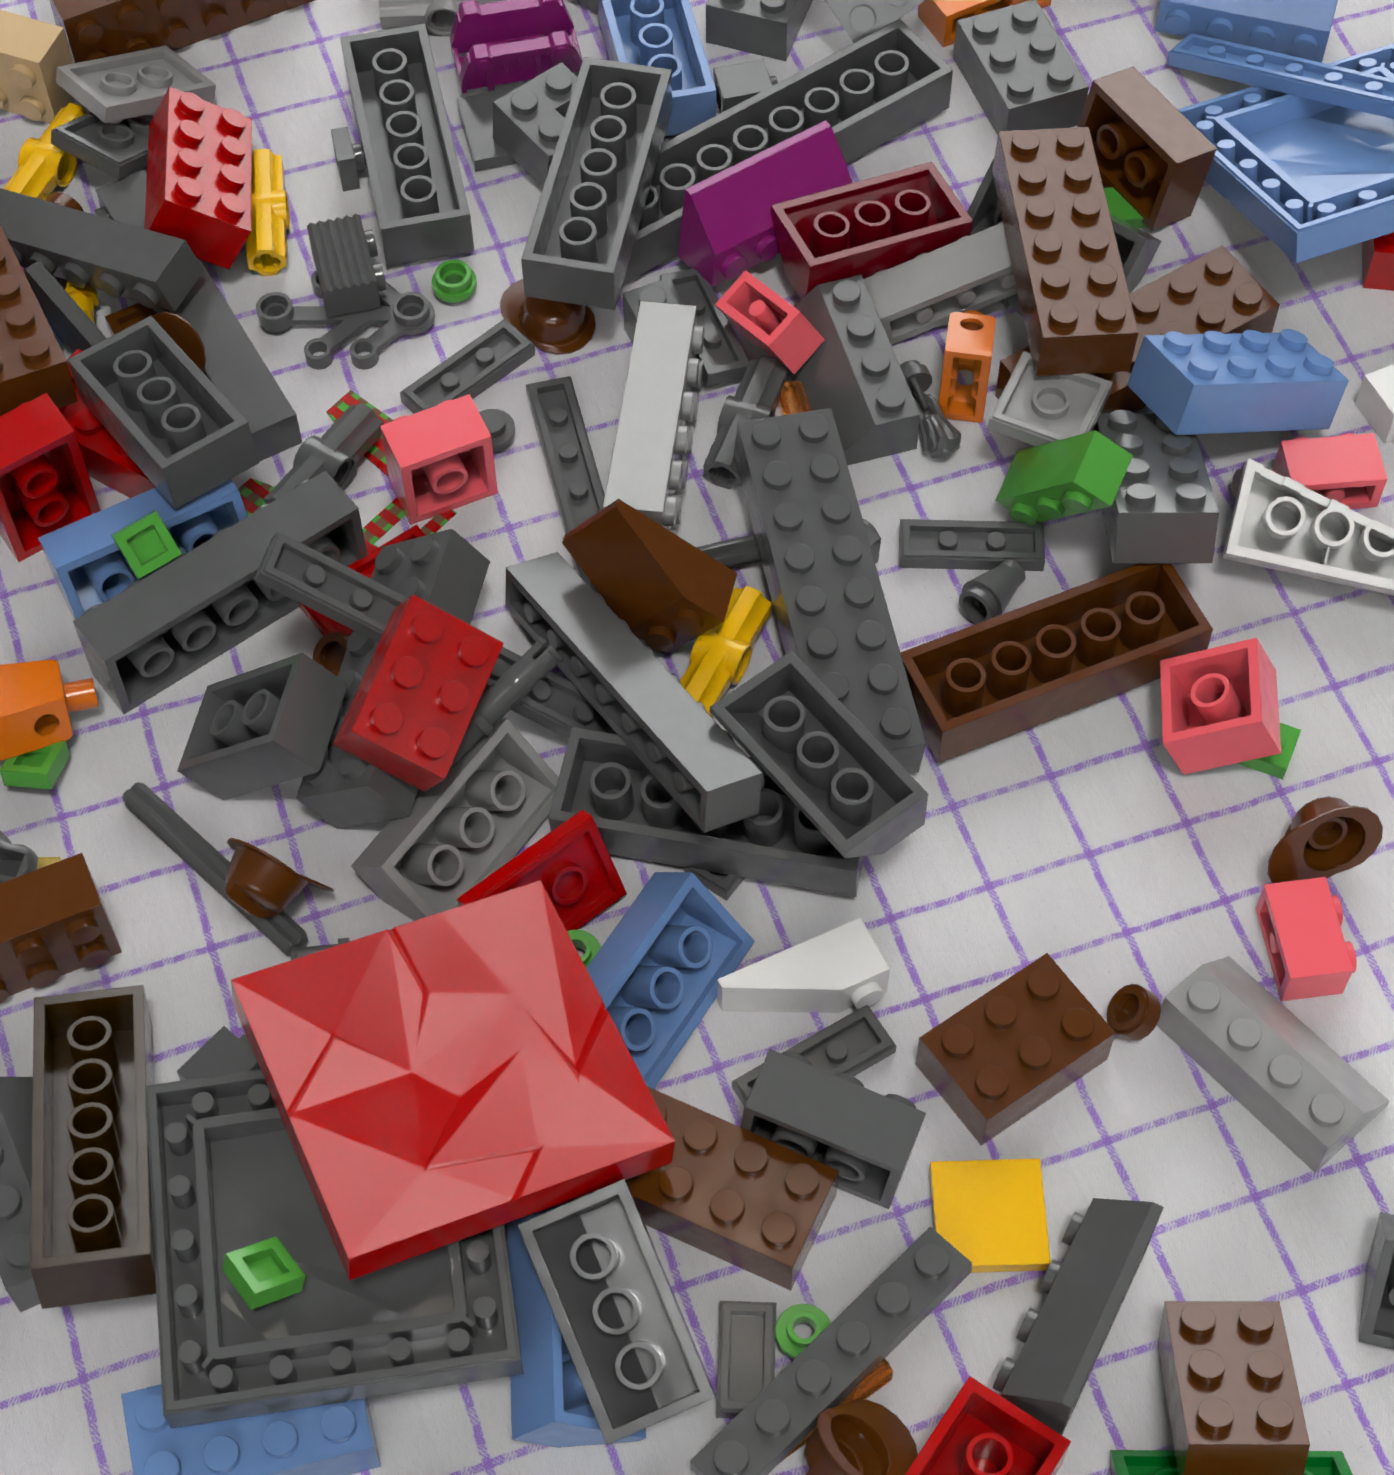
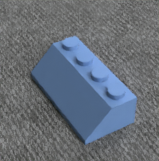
(1278, 26)
(90, 563)
(665, 966)
(549, 1397)

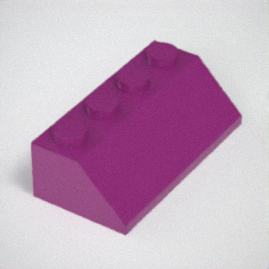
(729, 214)

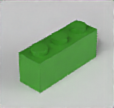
(1064, 478)

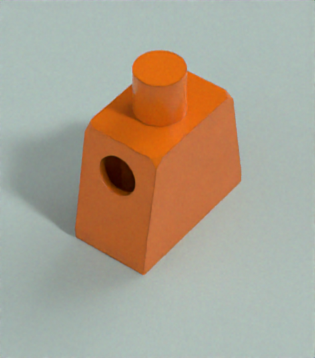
(967, 348)
(38, 706)

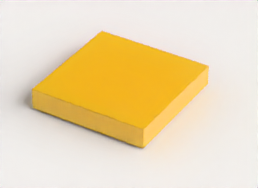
(992, 1212)

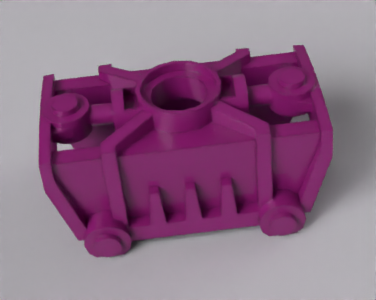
(511, 41)

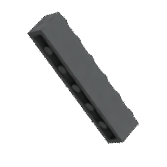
(99, 251)

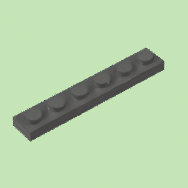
(836, 1360)

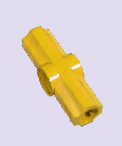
(42, 163)
(269, 215)
(725, 651)

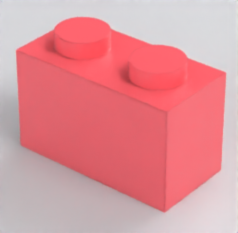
(770, 322)
(1336, 467)
(1305, 938)

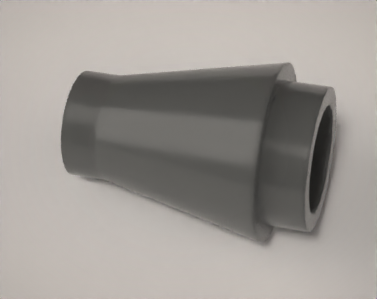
(991, 592)

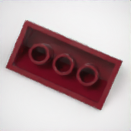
(867, 226)

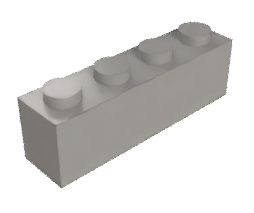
(944, 281)

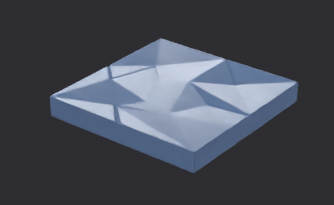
(1304, 167)

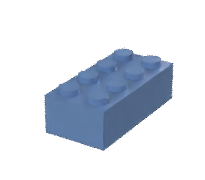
(668, 38)
(1237, 382)
(288, 1442)

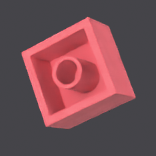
(439, 458)
(1220, 706)

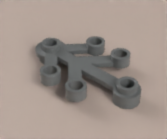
(403, 314)

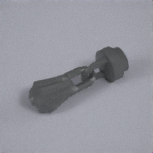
(937, 433)

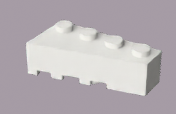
(1306, 534)

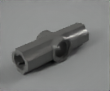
(753, 400)
(334, 452)

